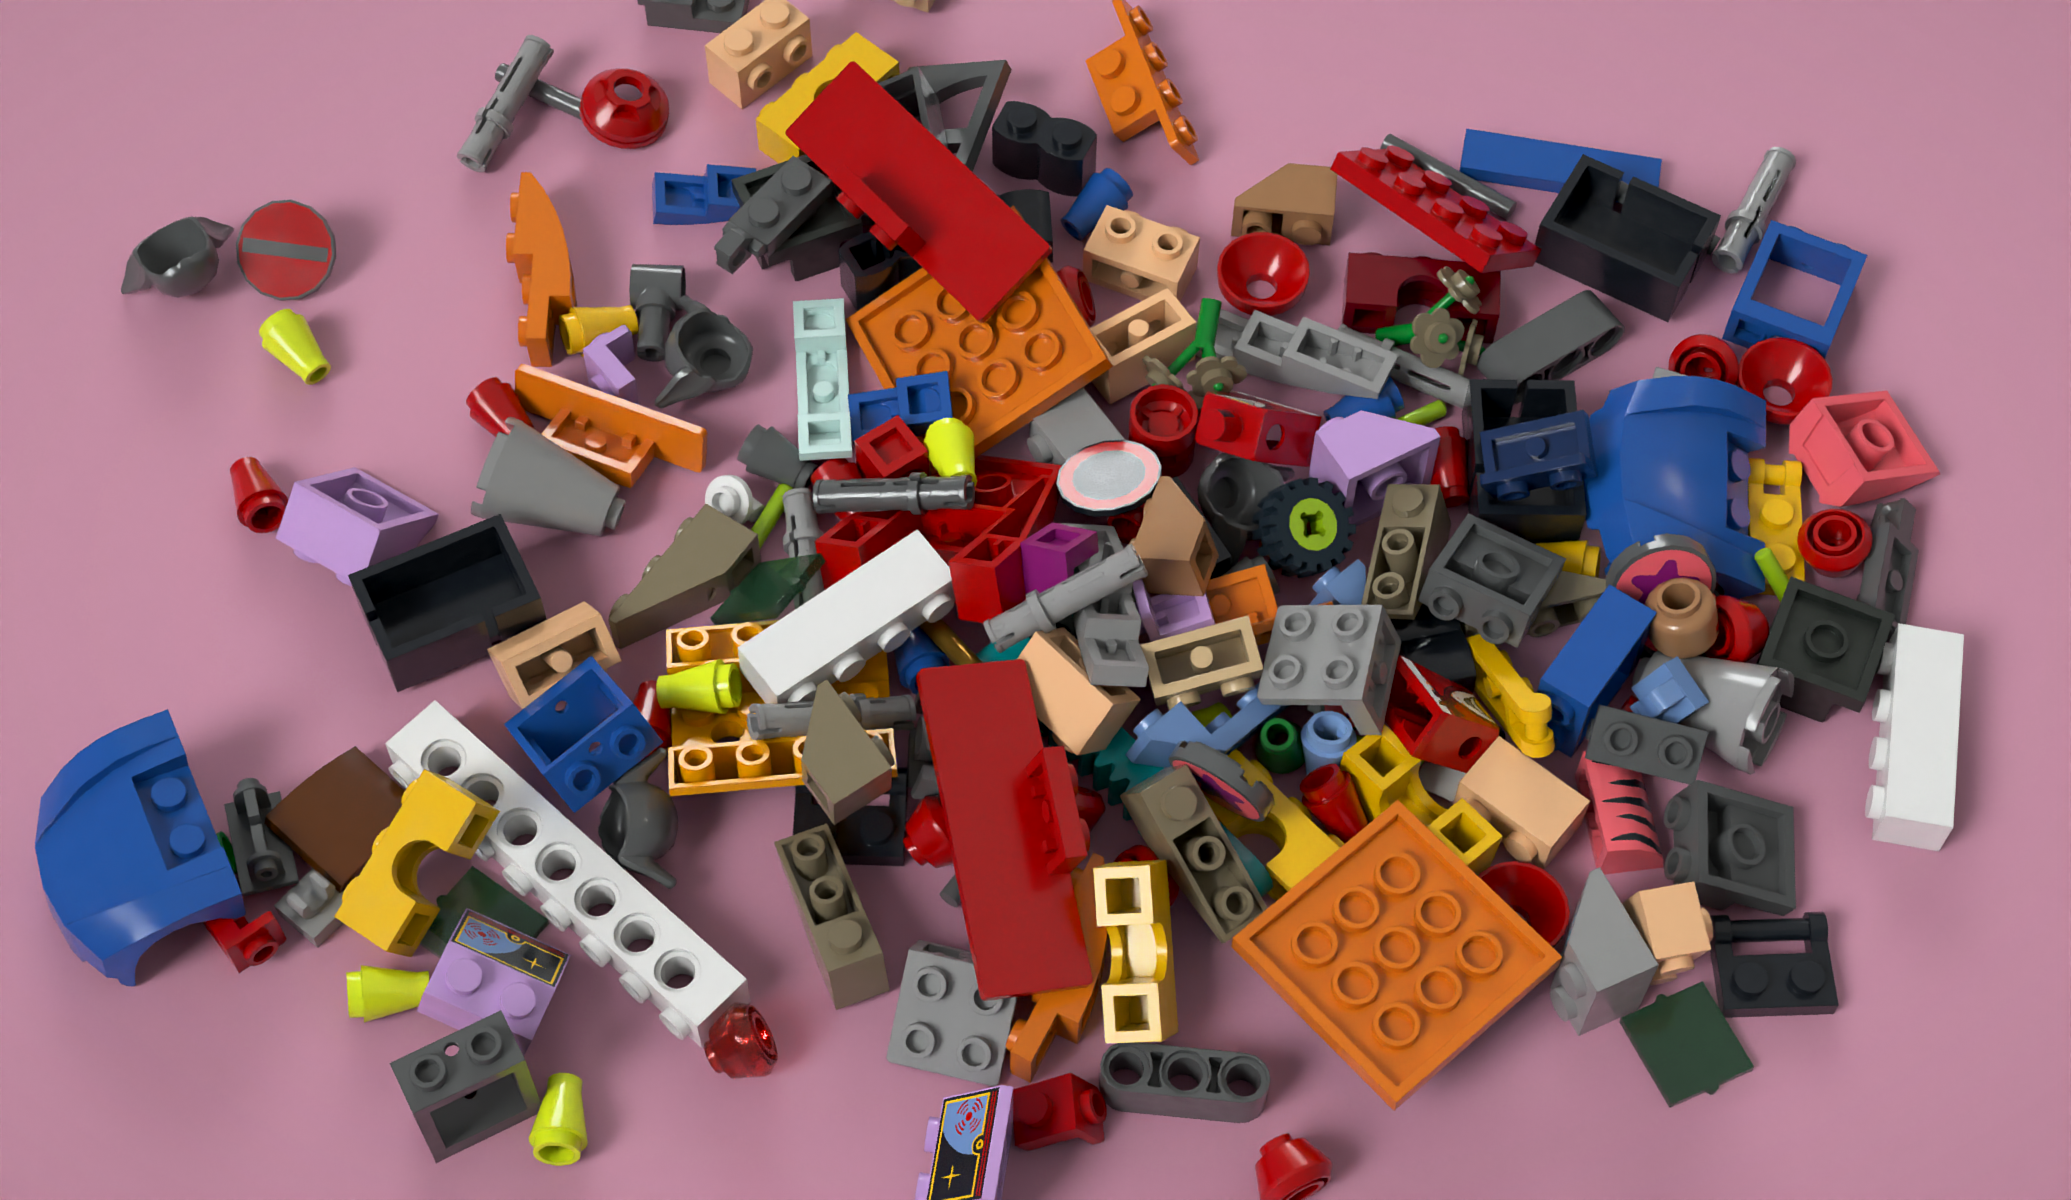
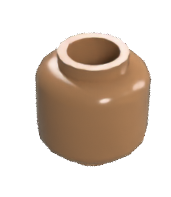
(1684, 618)

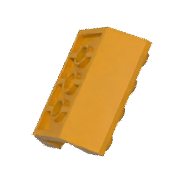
(705, 766)

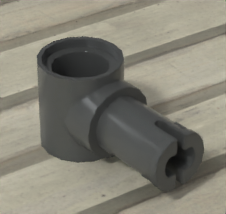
(656, 298)

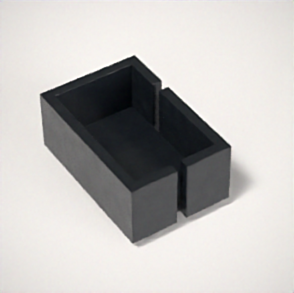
(1633, 255)
(1546, 513)
(447, 601)

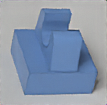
(1668, 693)

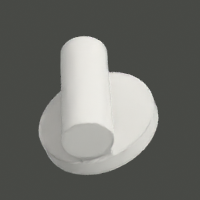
(733, 498)

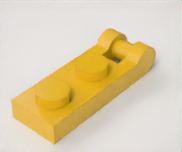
(1777, 517)
(1512, 699)

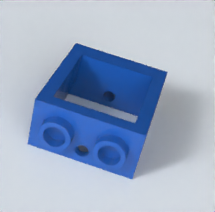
(1791, 246)
(1594, 665)
(589, 700)

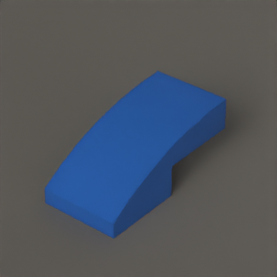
(696, 199)
(916, 400)

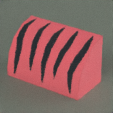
(1618, 818)

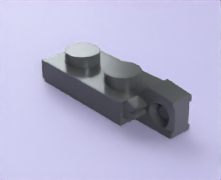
(772, 214)
(1891, 562)

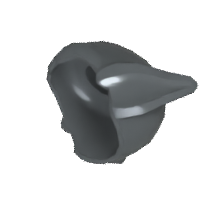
(177, 257)
(703, 354)
(1230, 497)
(640, 821)

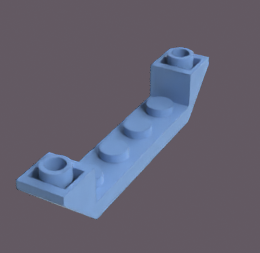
(1161, 733)

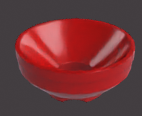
(622, 121)
(1263, 258)
(1785, 365)
(1533, 895)

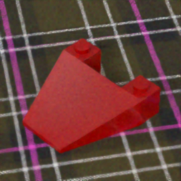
(977, 544)

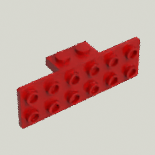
(917, 192)
(1008, 828)

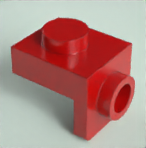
(1058, 1112)

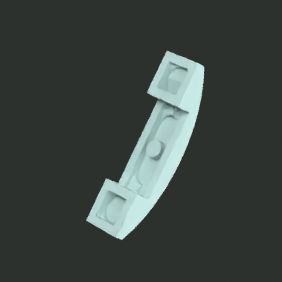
(822, 379)

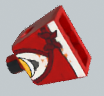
(1240, 426)
(1453, 731)

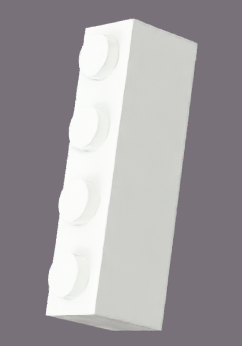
(849, 623)
(1916, 738)

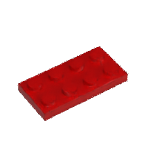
(1436, 210)

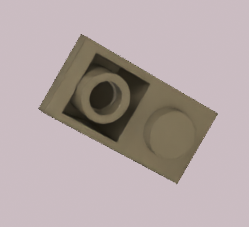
(840, 759)

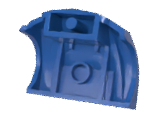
(1679, 465)
(130, 848)

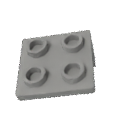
(1332, 659)
(943, 1020)

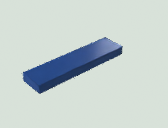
(1542, 163)

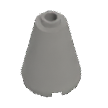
(544, 485)
(1742, 705)

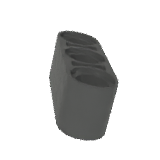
(1553, 343)
(1210, 1069)

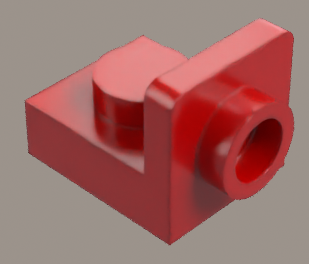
(247, 942)

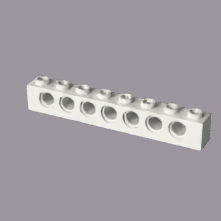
(440, 741)

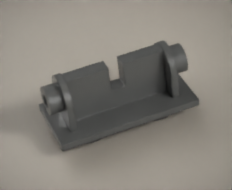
(1645, 744)
(260, 855)

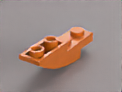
(541, 267)
(1064, 1011)

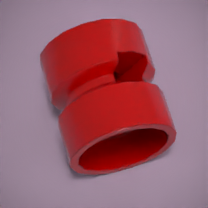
(1167, 424)

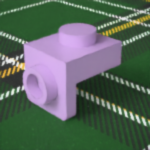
(606, 363)
(1170, 614)

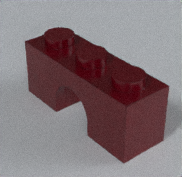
(1384, 284)

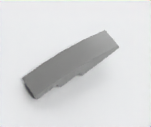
(1304, 355)
(1110, 626)

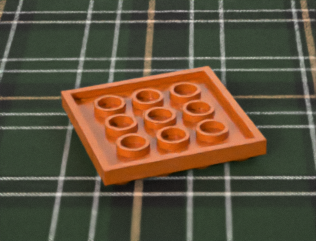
(998, 370)
(1396, 953)

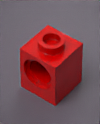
(890, 451)

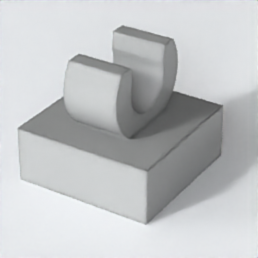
(312, 907)

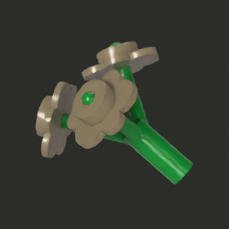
(1437, 334)
(1210, 371)

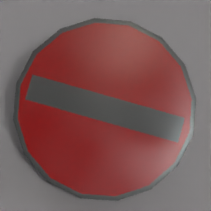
(286, 250)

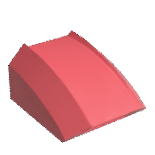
(1858, 448)

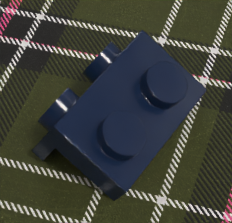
(1537, 455)

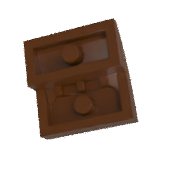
(338, 816)

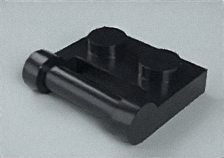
(868, 835)
(1773, 981)

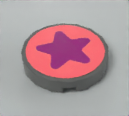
(1668, 557)
(1223, 780)

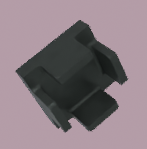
(817, 241)
(1828, 647)

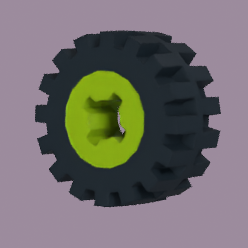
(1284, 527)

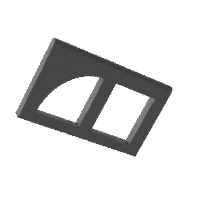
(954, 79)

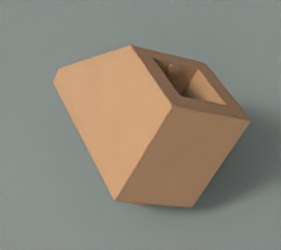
(1291, 203)
(1174, 543)

